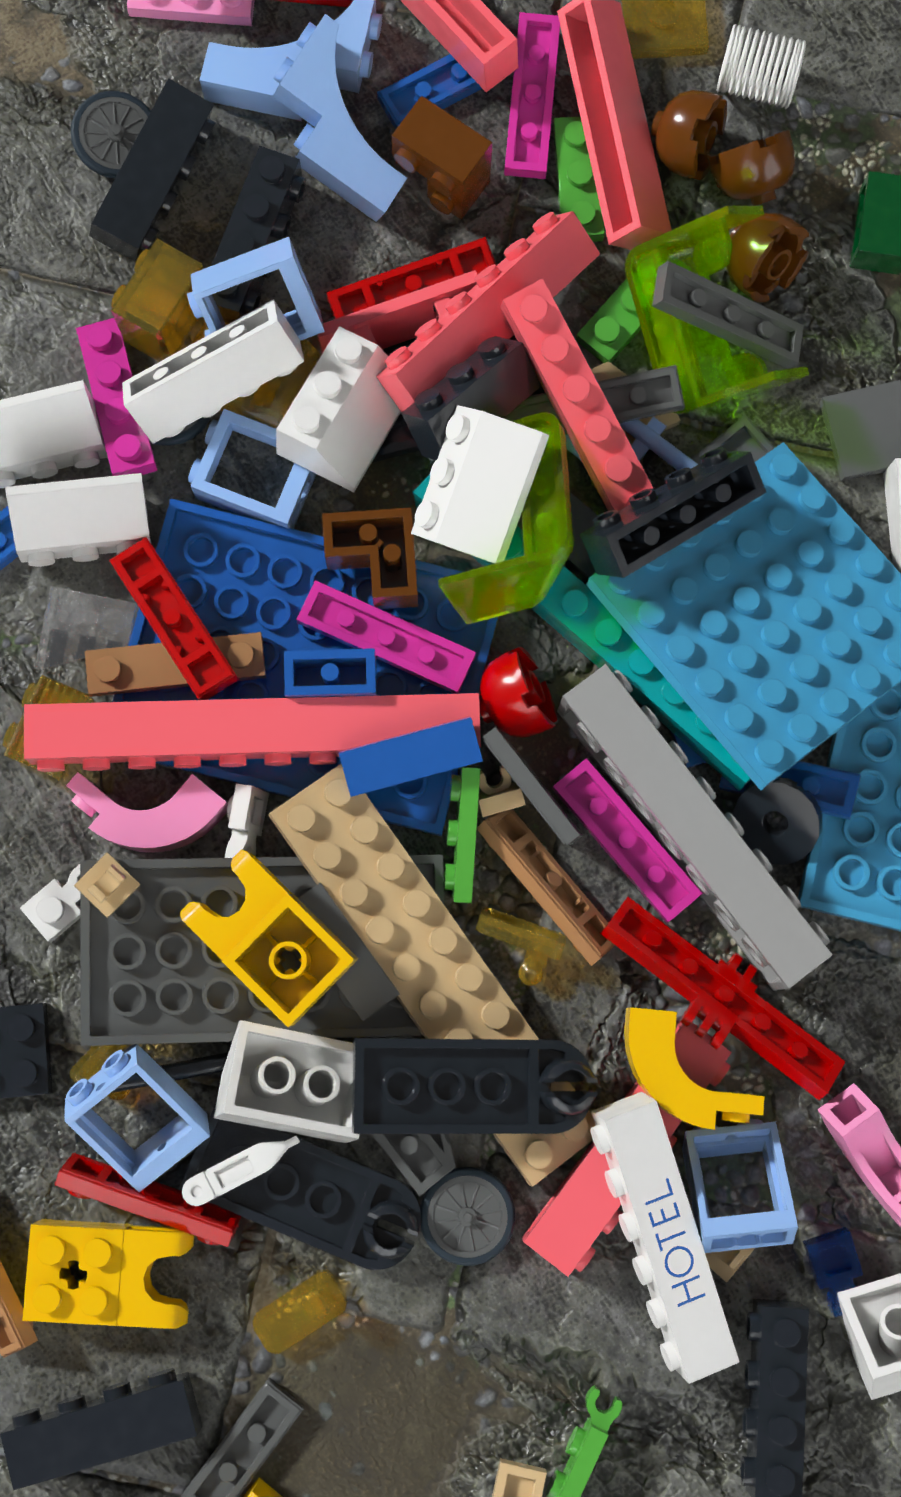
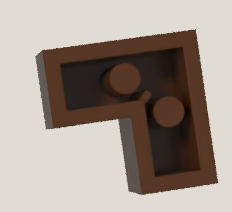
(446, 153)
(376, 541)

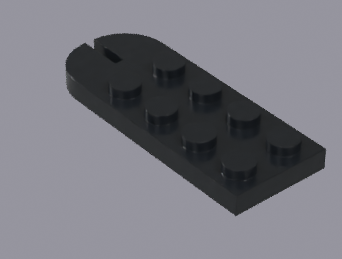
(467, 1086)
(315, 1196)

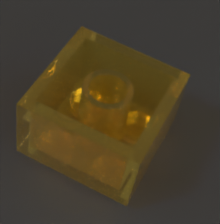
(154, 303)

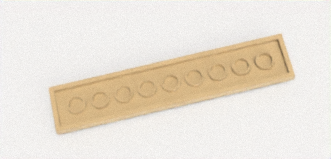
(413, 939)

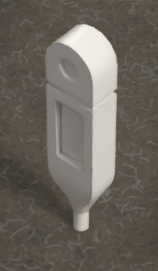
(234, 1171)

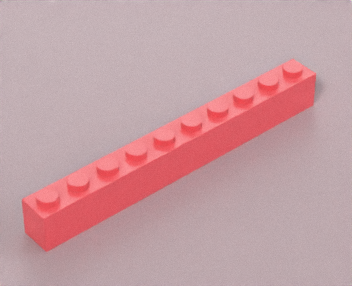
(228, 729)

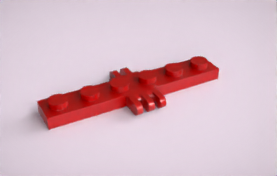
(723, 999)

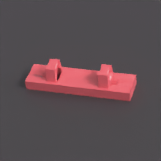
(399, 317)

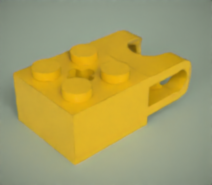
(260, 932)
(117, 1279)

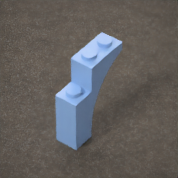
(245, 75)
(334, 148)

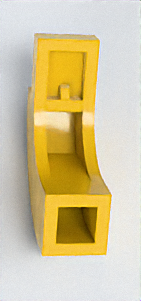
(653, 1060)

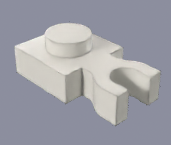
(246, 818)
(55, 907)

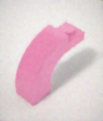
(164, 828)
(867, 1145)

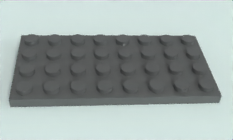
(161, 984)

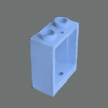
(278, 255)
(203, 469)
(160, 1151)
(743, 1230)

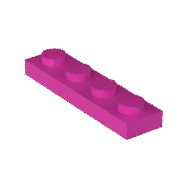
(532, 96)
(107, 367)
(393, 638)
(626, 840)

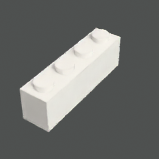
(213, 372)

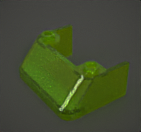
(703, 360)
(546, 540)

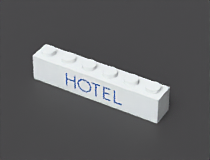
(664, 1237)

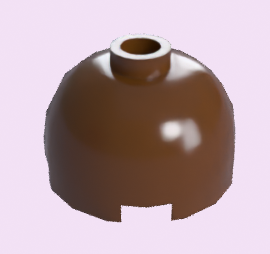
(688, 131)
(755, 168)
(766, 255)

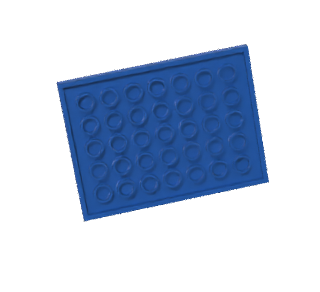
(255, 580)

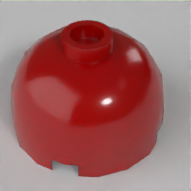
(515, 696)

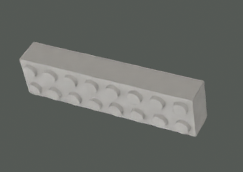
(693, 829)

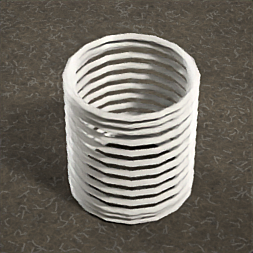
(731, 79)

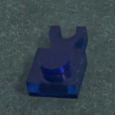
(833, 1264)

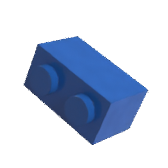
(330, 673)

